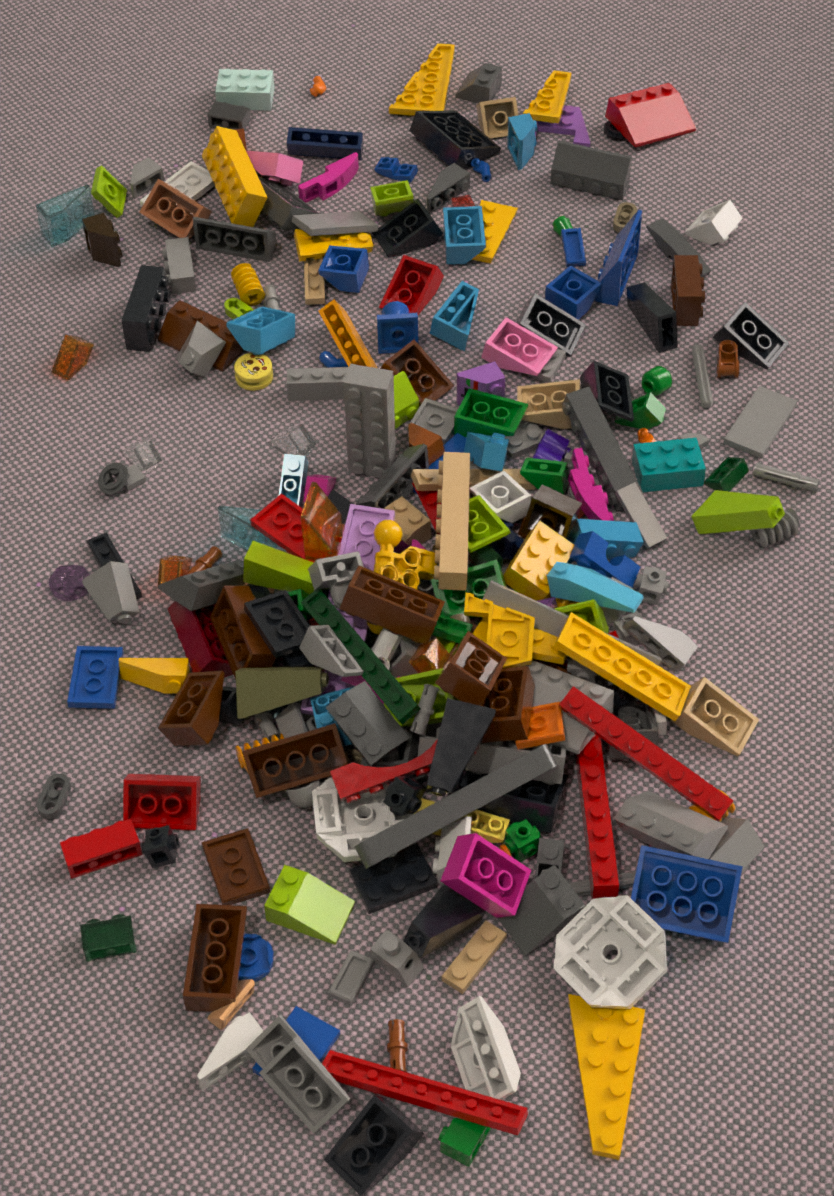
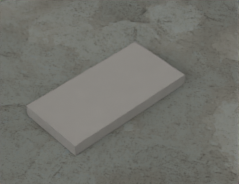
(334, 223)
(760, 422)

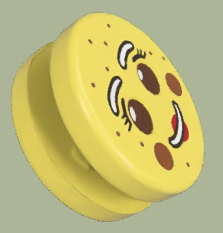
(253, 371)

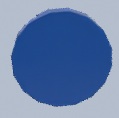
(256, 958)

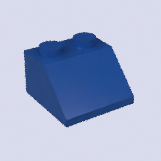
(345, 267)
(573, 292)

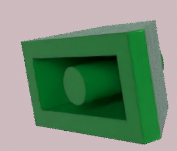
(647, 413)
(547, 473)
(462, 1140)

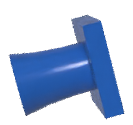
(396, 327)

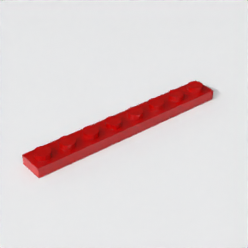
(646, 754)
(426, 1093)

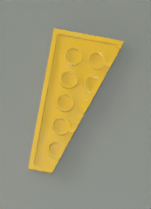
(428, 86)
(606, 1058)

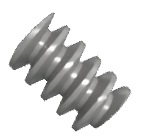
(784, 528)

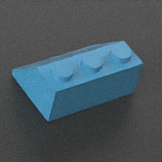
(463, 233)
(263, 329)

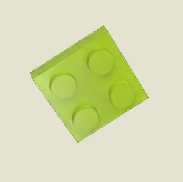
(109, 191)

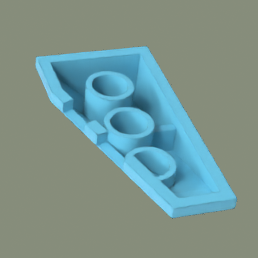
(584, 584)

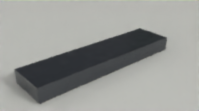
(104, 552)

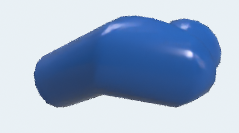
(482, 168)
(331, 361)

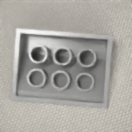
(553, 686)

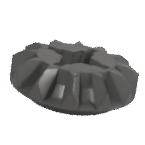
(105, 478)

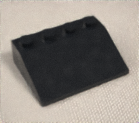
(452, 137)
(530, 801)

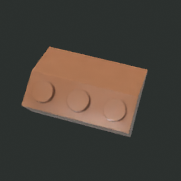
(173, 209)

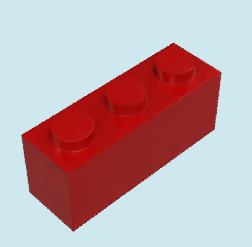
(101, 848)

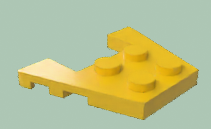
(507, 632)

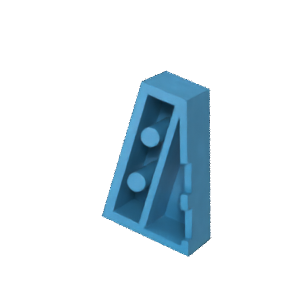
(455, 316)

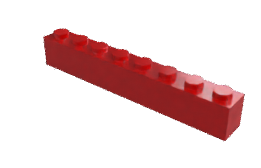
(597, 821)

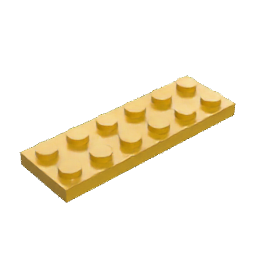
(622, 666)

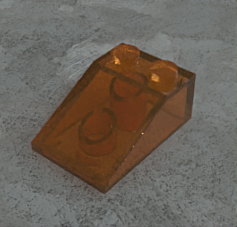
(320, 525)

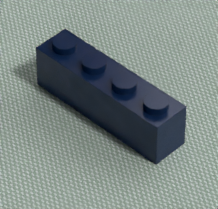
(324, 143)

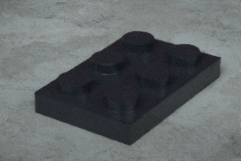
(278, 622)
(393, 879)

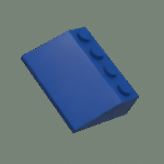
(619, 262)
(687, 893)

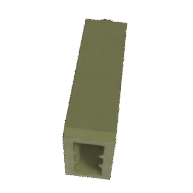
(276, 686)

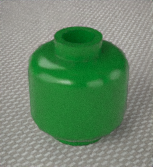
(656, 380)

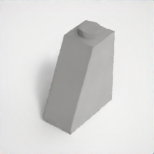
(113, 591)

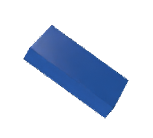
(573, 247)

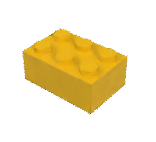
(534, 561)

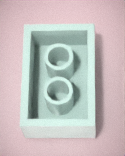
(246, 88)

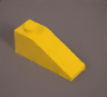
(158, 674)

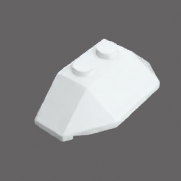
(484, 1051)

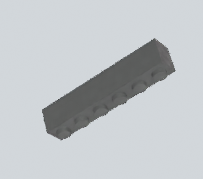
(599, 443)

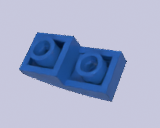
(394, 170)

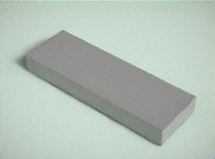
(640, 512)

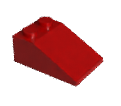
(413, 284)

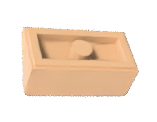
(223, 1015)

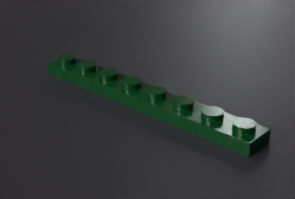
(374, 670)

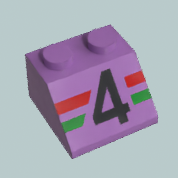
(483, 378)

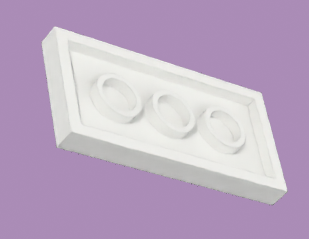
(190, 180)

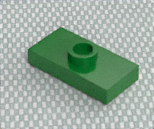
(451, 629)

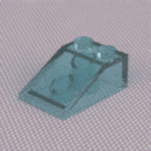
(63, 215)
(237, 528)

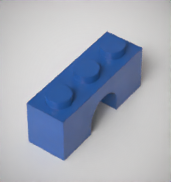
(591, 553)

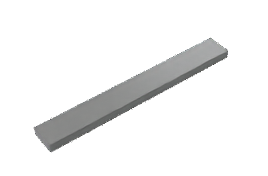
(546, 618)

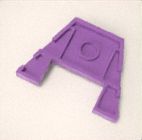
(570, 124)

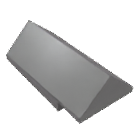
(739, 844)
(297, 1074)

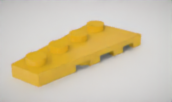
(496, 222)

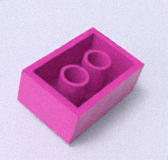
(486, 875)

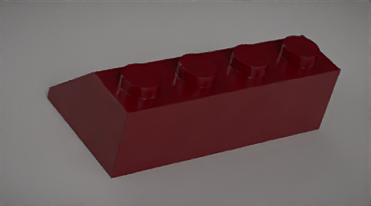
(199, 638)

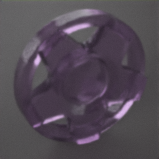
(69, 581)

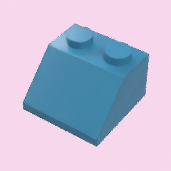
(521, 138)

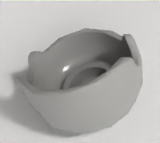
(302, 794)

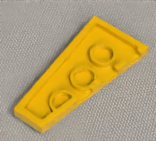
(551, 99)
(317, 246)
(542, 643)

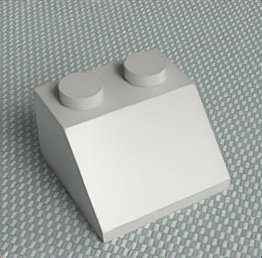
(715, 224)
(503, 496)
(446, 843)

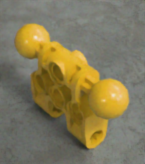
(394, 566)

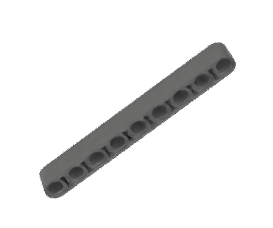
(455, 806)

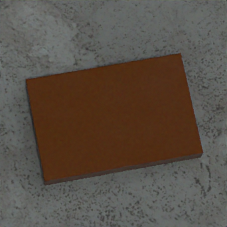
(235, 867)

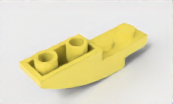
(484, 824)

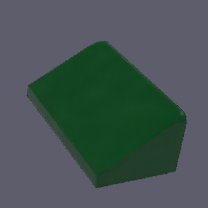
(727, 474)

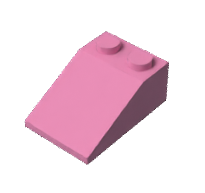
(277, 166)
(518, 349)

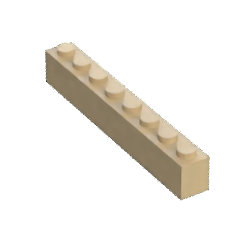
(453, 522)

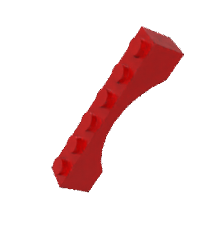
(358, 779)

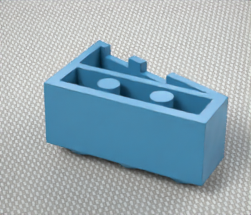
(487, 450)
(623, 537)

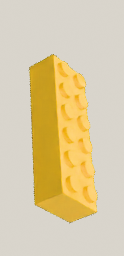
(234, 177)

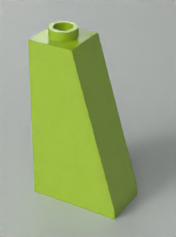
(737, 512)
(276, 569)

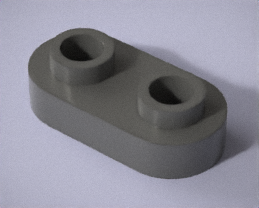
(53, 798)

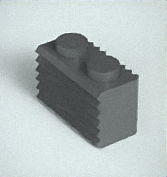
(228, 116)

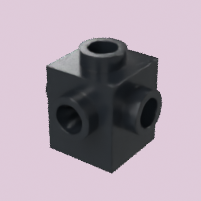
(404, 795)
(160, 846)

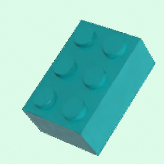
(668, 464)

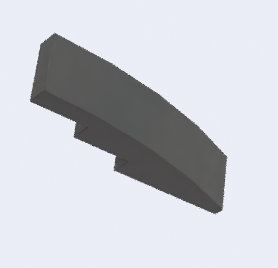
(673, 242)

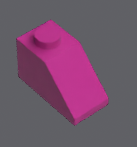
(325, 482)

